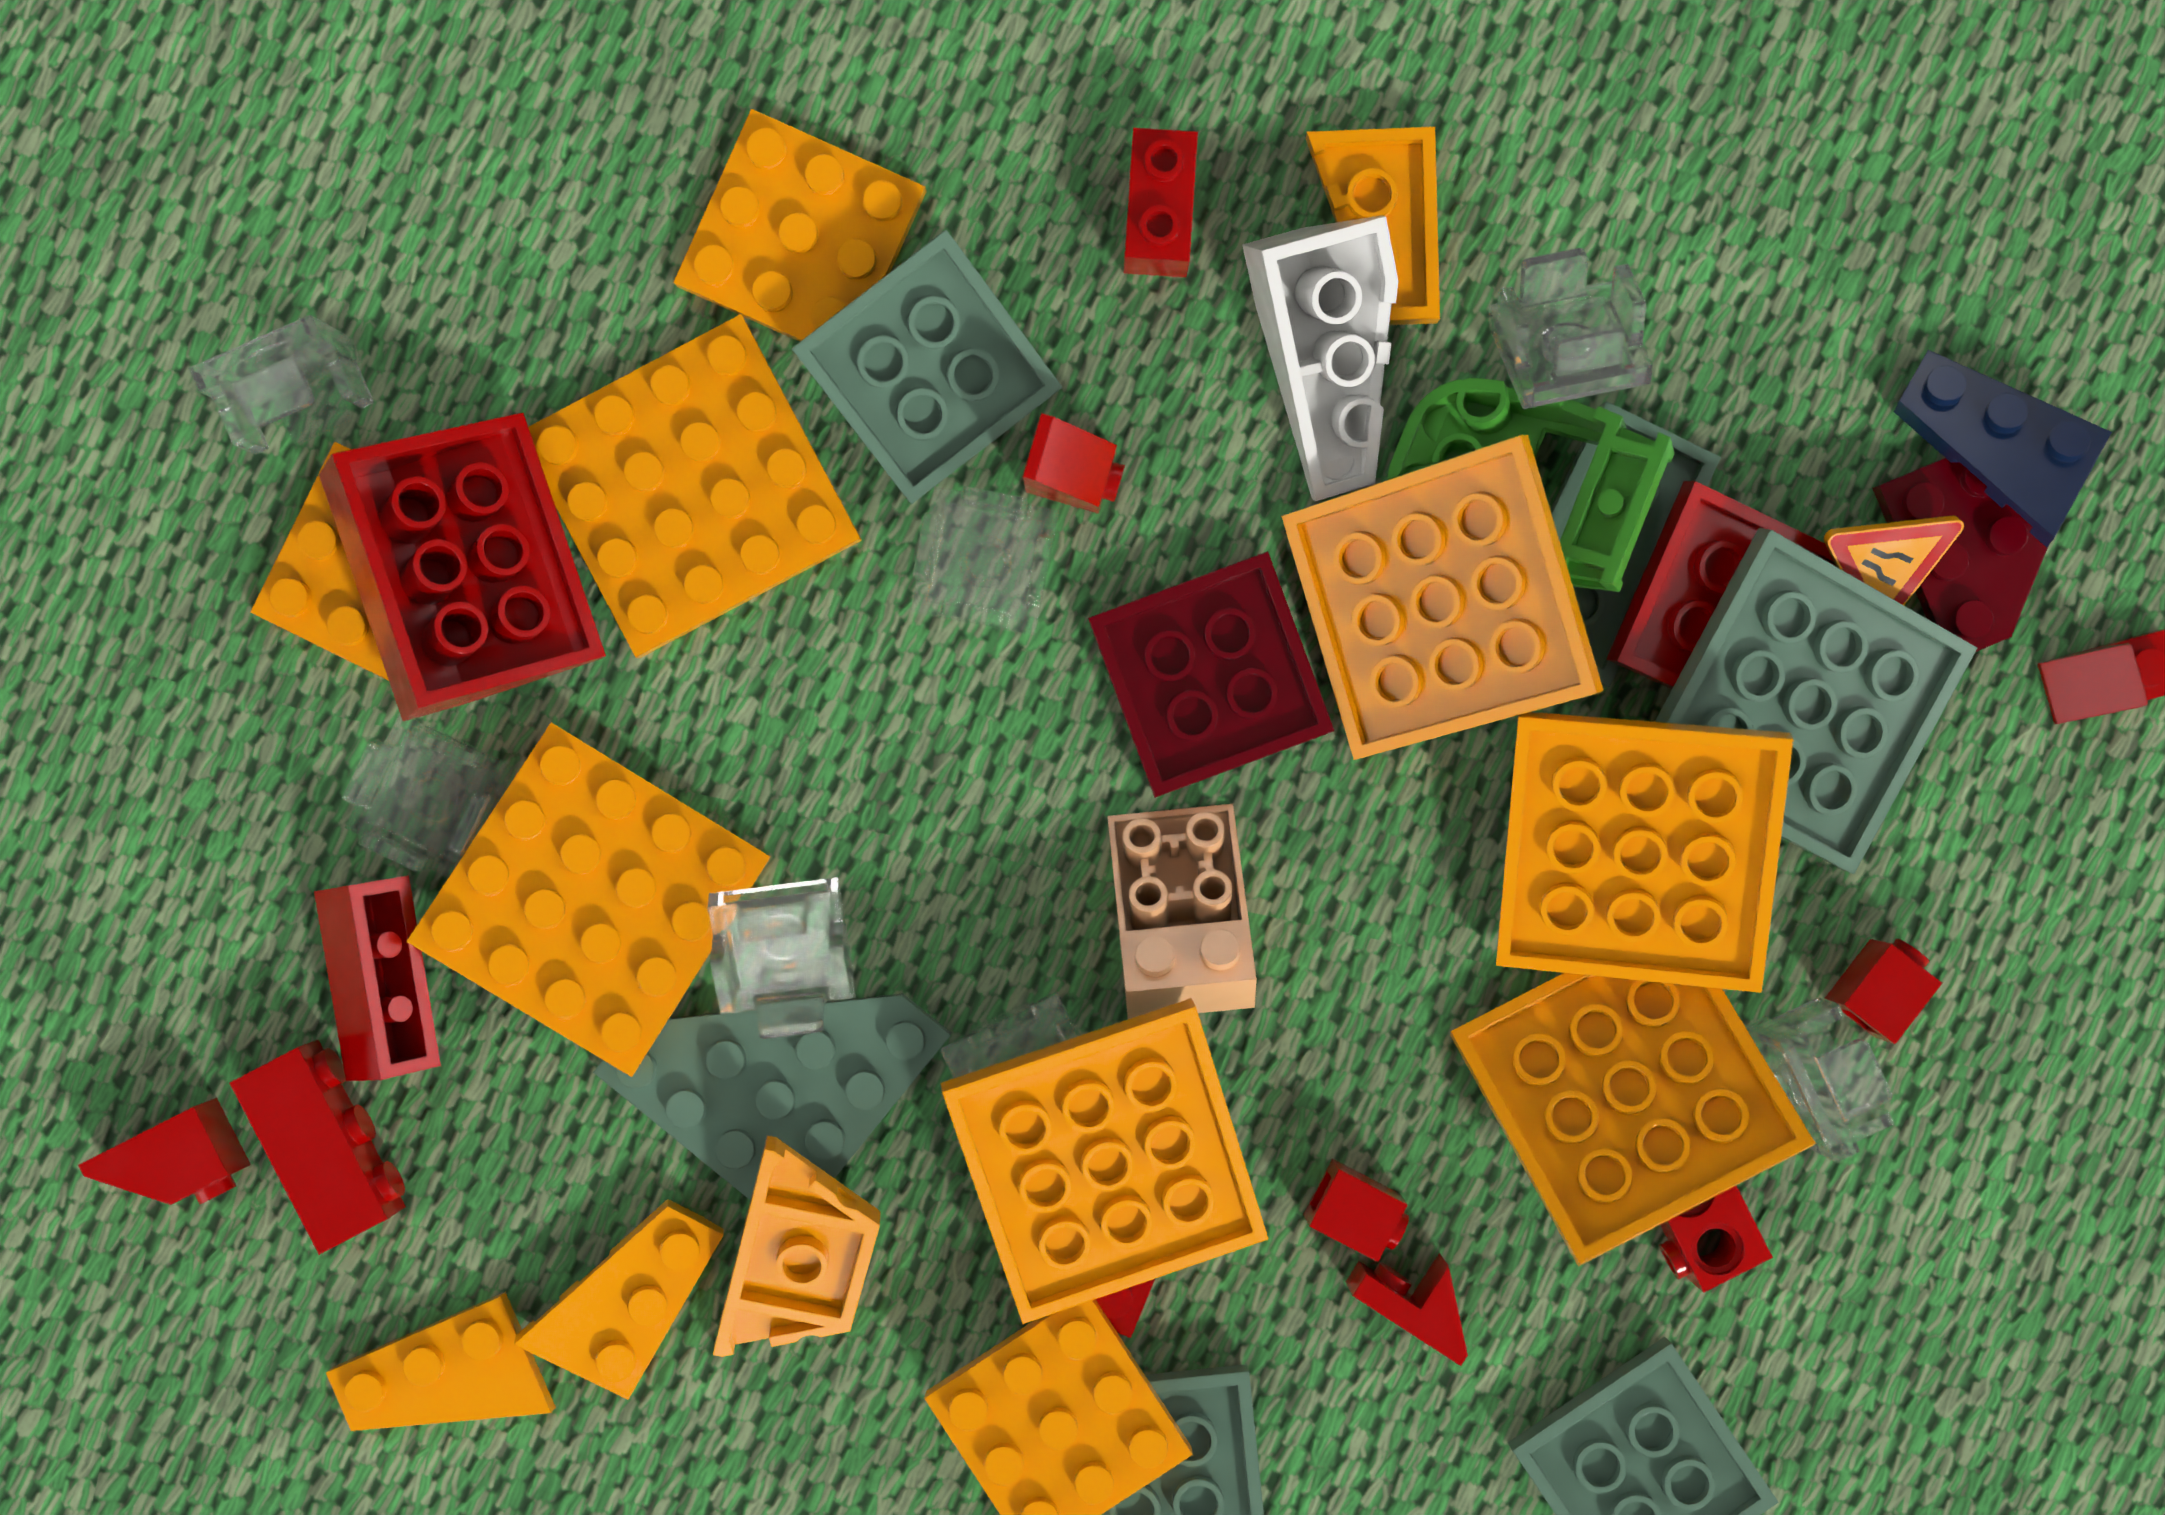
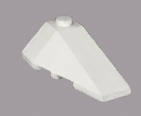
(1326, 326)

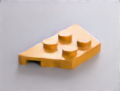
(797, 1255)

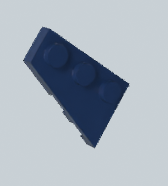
(2009, 440)

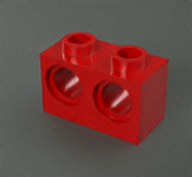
(1160, 202)
(1739, 1246)

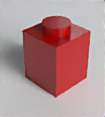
(1885, 988)
(1357, 1211)

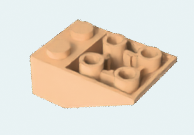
(1182, 910)

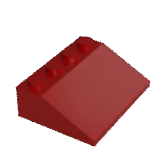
(460, 563)

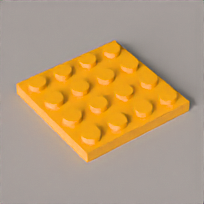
(690, 486)
(1442, 599)
(1643, 850)
(587, 899)
(1628, 1101)
(1105, 1160)

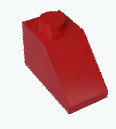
(1071, 466)
(175, 1158)

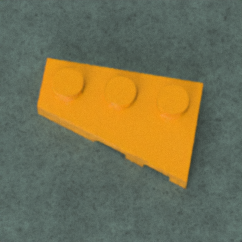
(1394, 177)
(626, 1304)
(444, 1374)

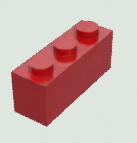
(377, 979)
(320, 1144)

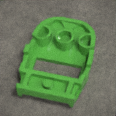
(1614, 492)

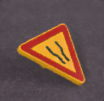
(1893, 554)

